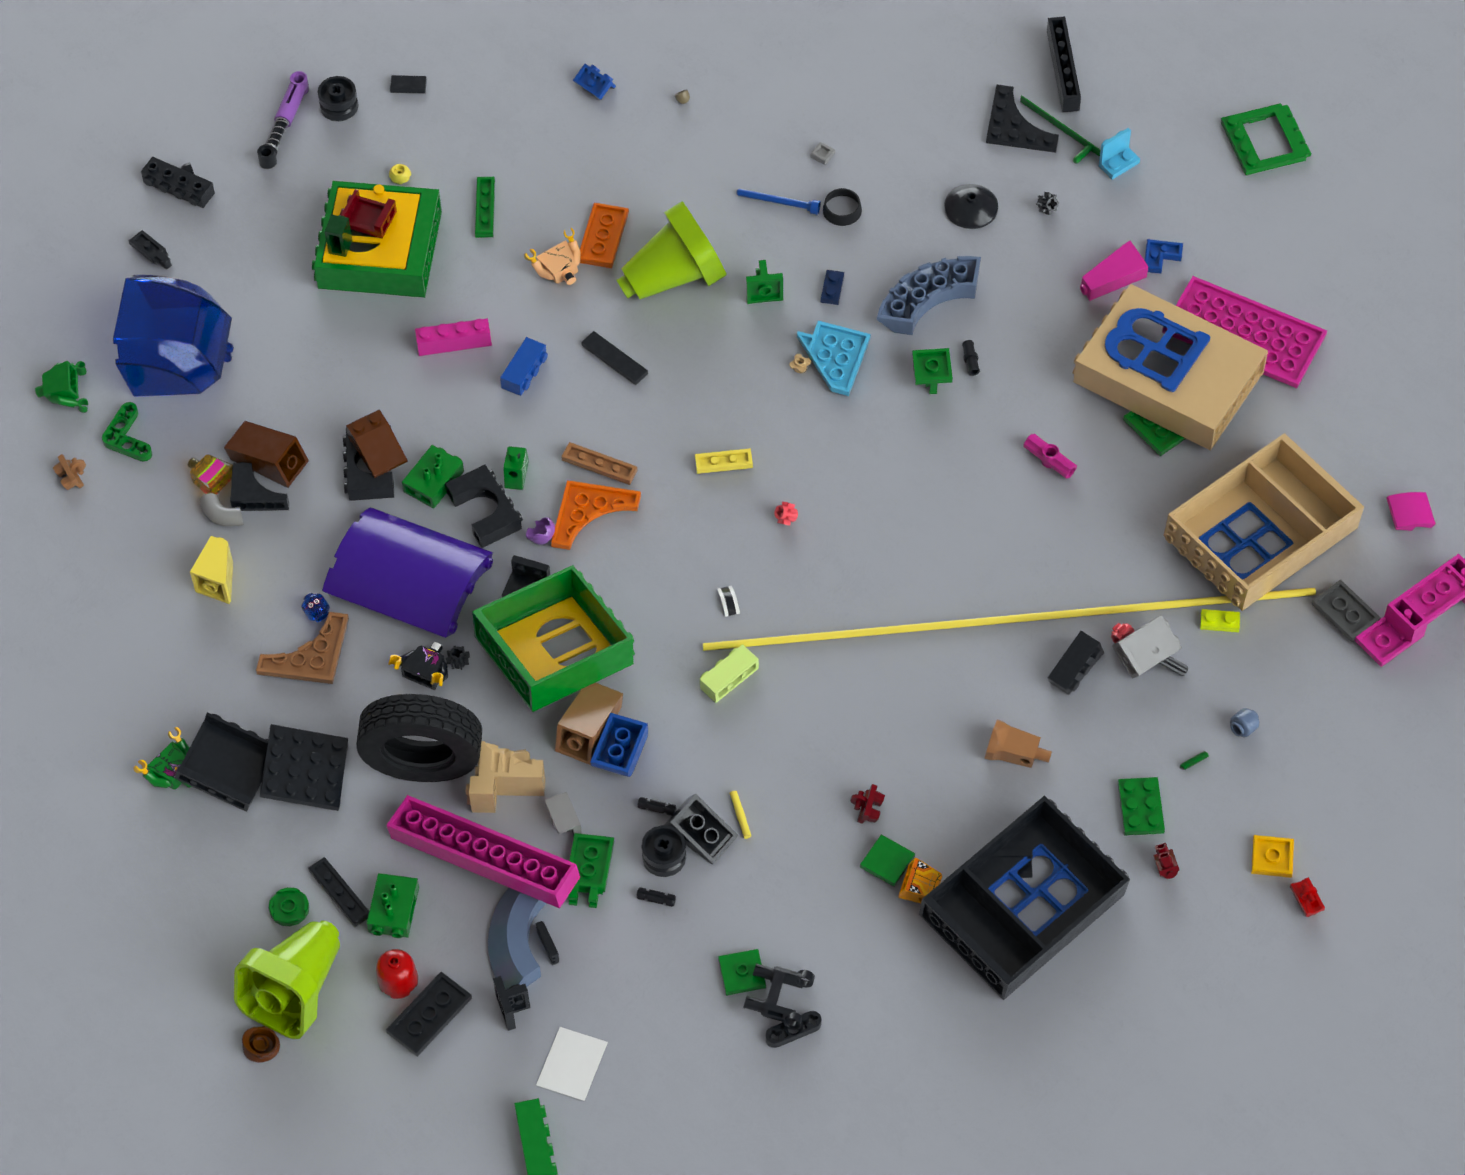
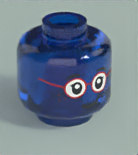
(315, 607)

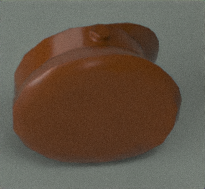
(260, 1044)

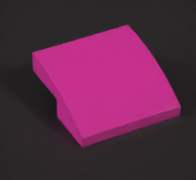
(1410, 510)

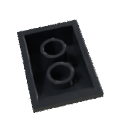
(702, 828)

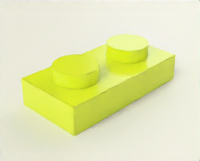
(1220, 620)

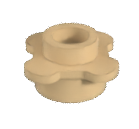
(800, 368)

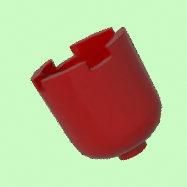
(396, 973)

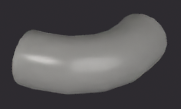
(218, 513)

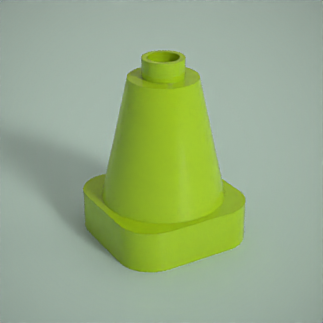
(672, 258)
(284, 983)

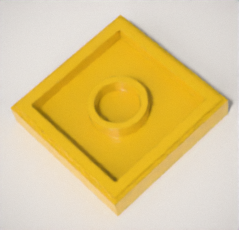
(1272, 856)

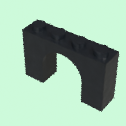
(483, 483)
(361, 484)

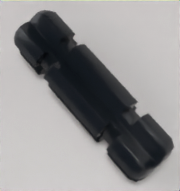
(656, 806)
(656, 896)

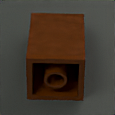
(270, 452)

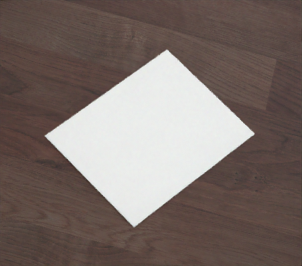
(572, 1063)

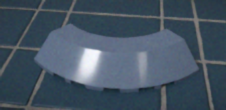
(927, 288)
(509, 939)

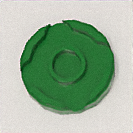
(288, 907)

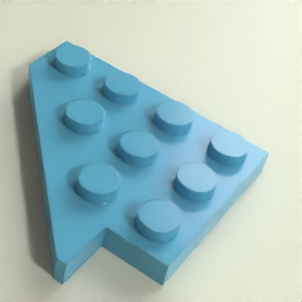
(836, 354)

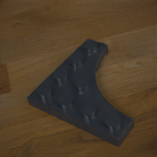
(1011, 129)

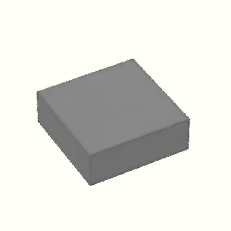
(822, 153)

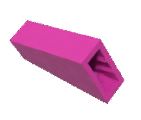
(1114, 272)

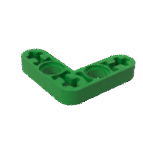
(121, 438)

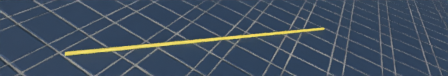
(996, 620)

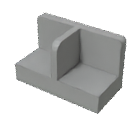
(563, 814)

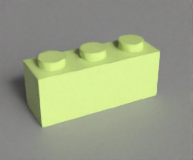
(728, 673)

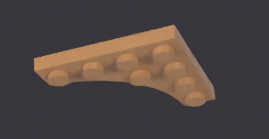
(312, 661)

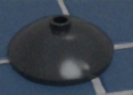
(971, 206)

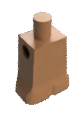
(1015, 746)

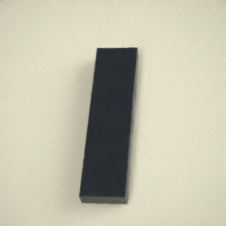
(614, 358)
(339, 891)

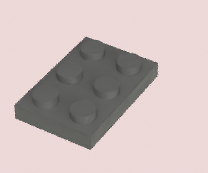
(1345, 610)

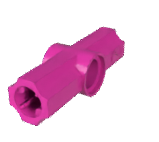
(1044, 451)

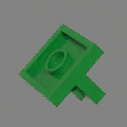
(764, 286)
(932, 367)

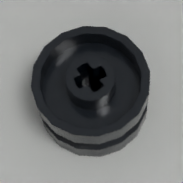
(337, 98)
(663, 851)

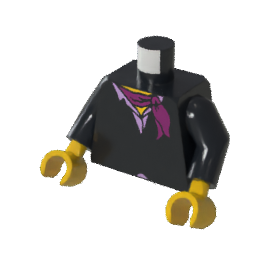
(423, 665)

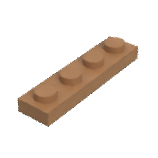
(599, 463)

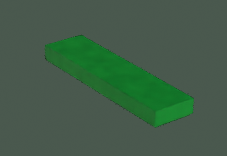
(485, 207)

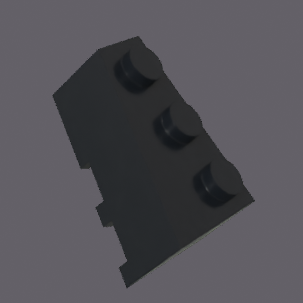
(1076, 662)

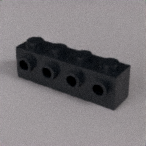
(177, 182)

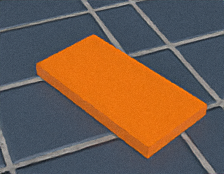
(603, 235)

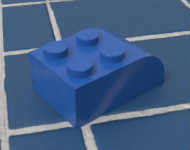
(620, 745)

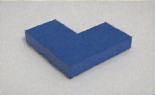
(1159, 250)

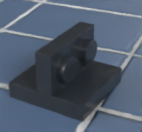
(511, 1000)

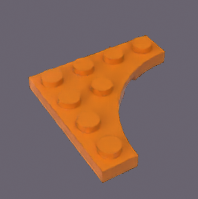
(585, 503)

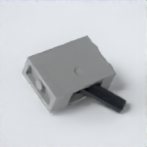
(1149, 646)

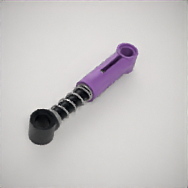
(296, 90)

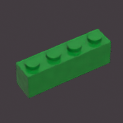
(534, 1138)

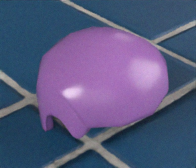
(542, 532)

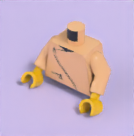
(558, 262)

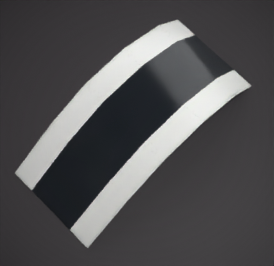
(729, 601)

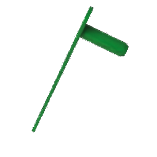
(1088, 146)

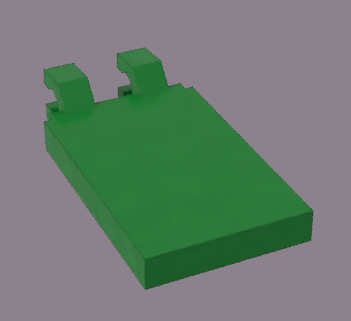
(593, 860)

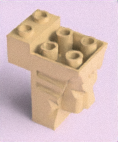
(505, 774)

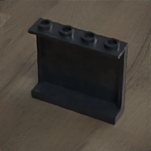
(225, 762)

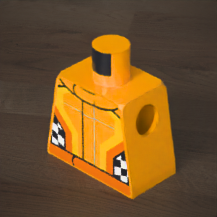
(919, 881)

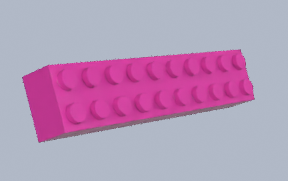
(483, 851)

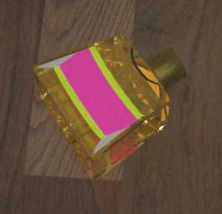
(210, 473)

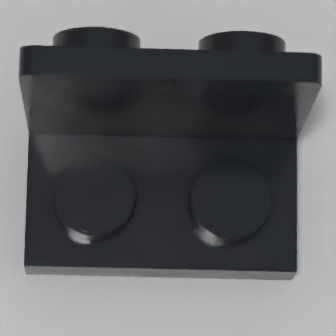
(524, 573)

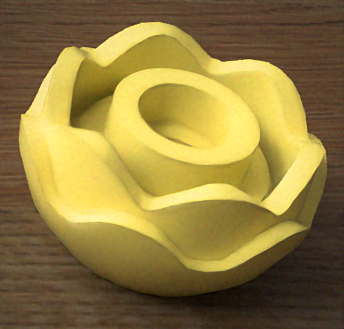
(395, 175)

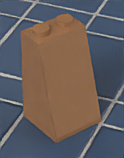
(585, 721)

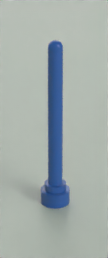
(811, 206)

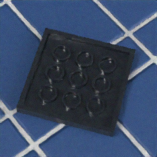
(304, 767)

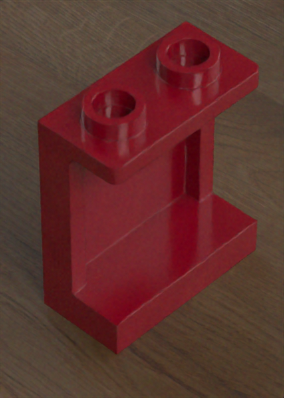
(369, 215)

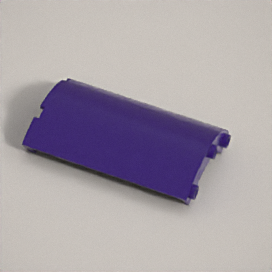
(406, 571)

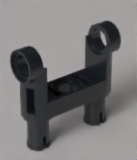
(769, 1007)

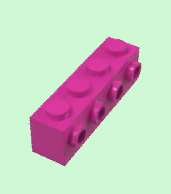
(453, 337)

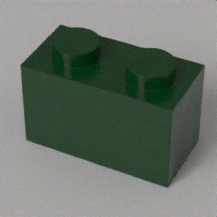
(338, 235)

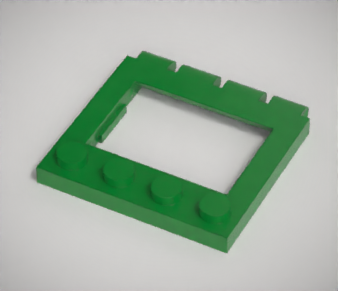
(1244, 148)

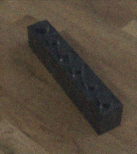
(1063, 64)

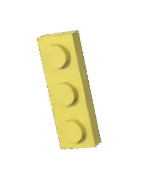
(723, 461)

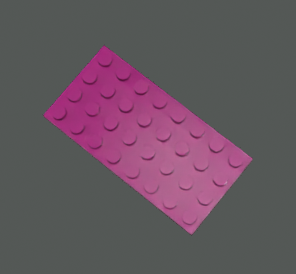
(1288, 339)

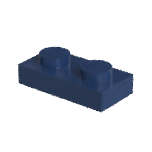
(832, 287)

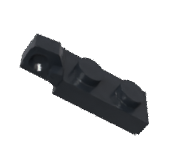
(150, 249)

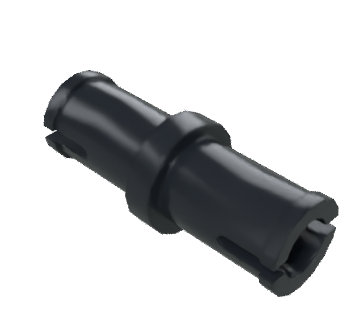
(971, 357)

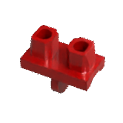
(1307, 897)

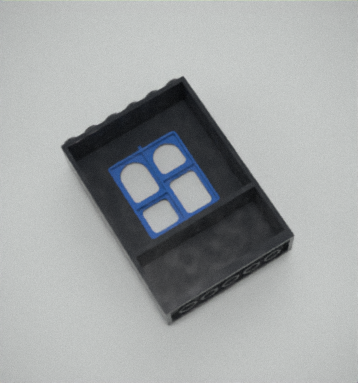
(989, 932)

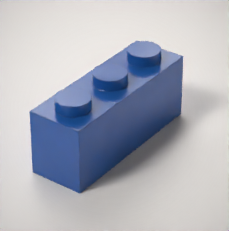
(523, 366)

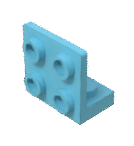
(1116, 155)

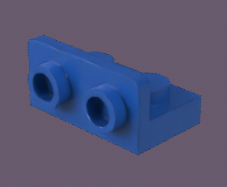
(593, 81)

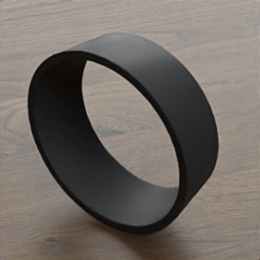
(842, 220)

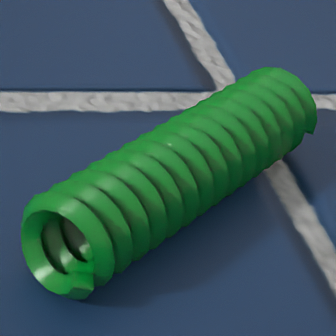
(1194, 760)

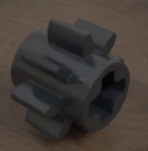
(1047, 203)
(458, 657)

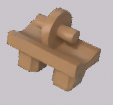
(72, 470)

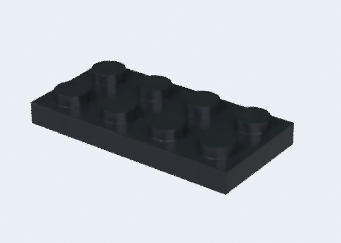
(429, 1013)

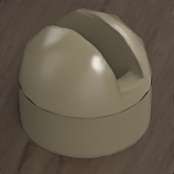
(682, 96)

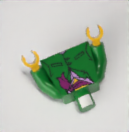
(163, 768)

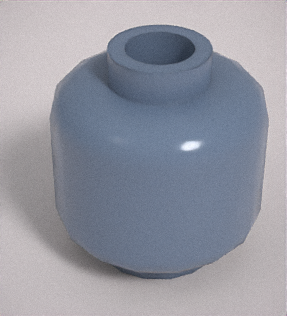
(1244, 722)

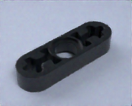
(777, 1030)

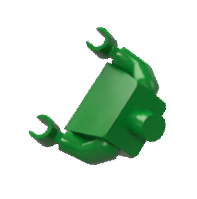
(61, 385)

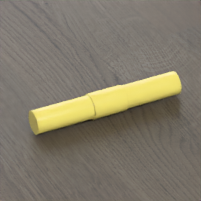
(740, 815)

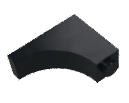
(250, 494)

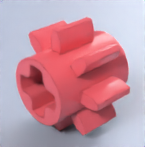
(786, 513)
(1121, 631)

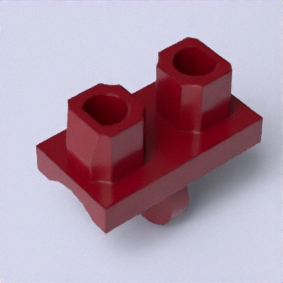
(866, 801)
(1166, 861)

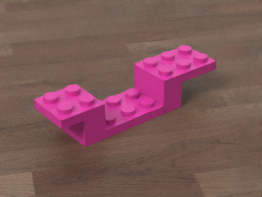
(1413, 610)

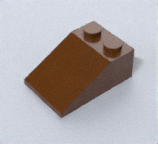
(376, 443)

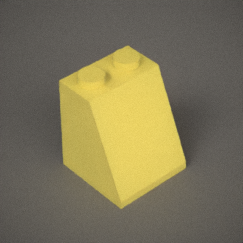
(214, 570)

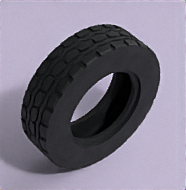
(428, 716)

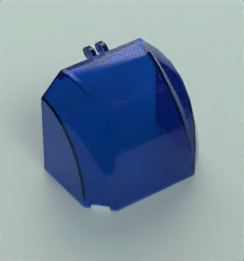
(170, 337)

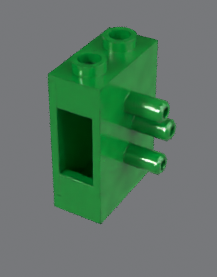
(430, 474)
(393, 905)

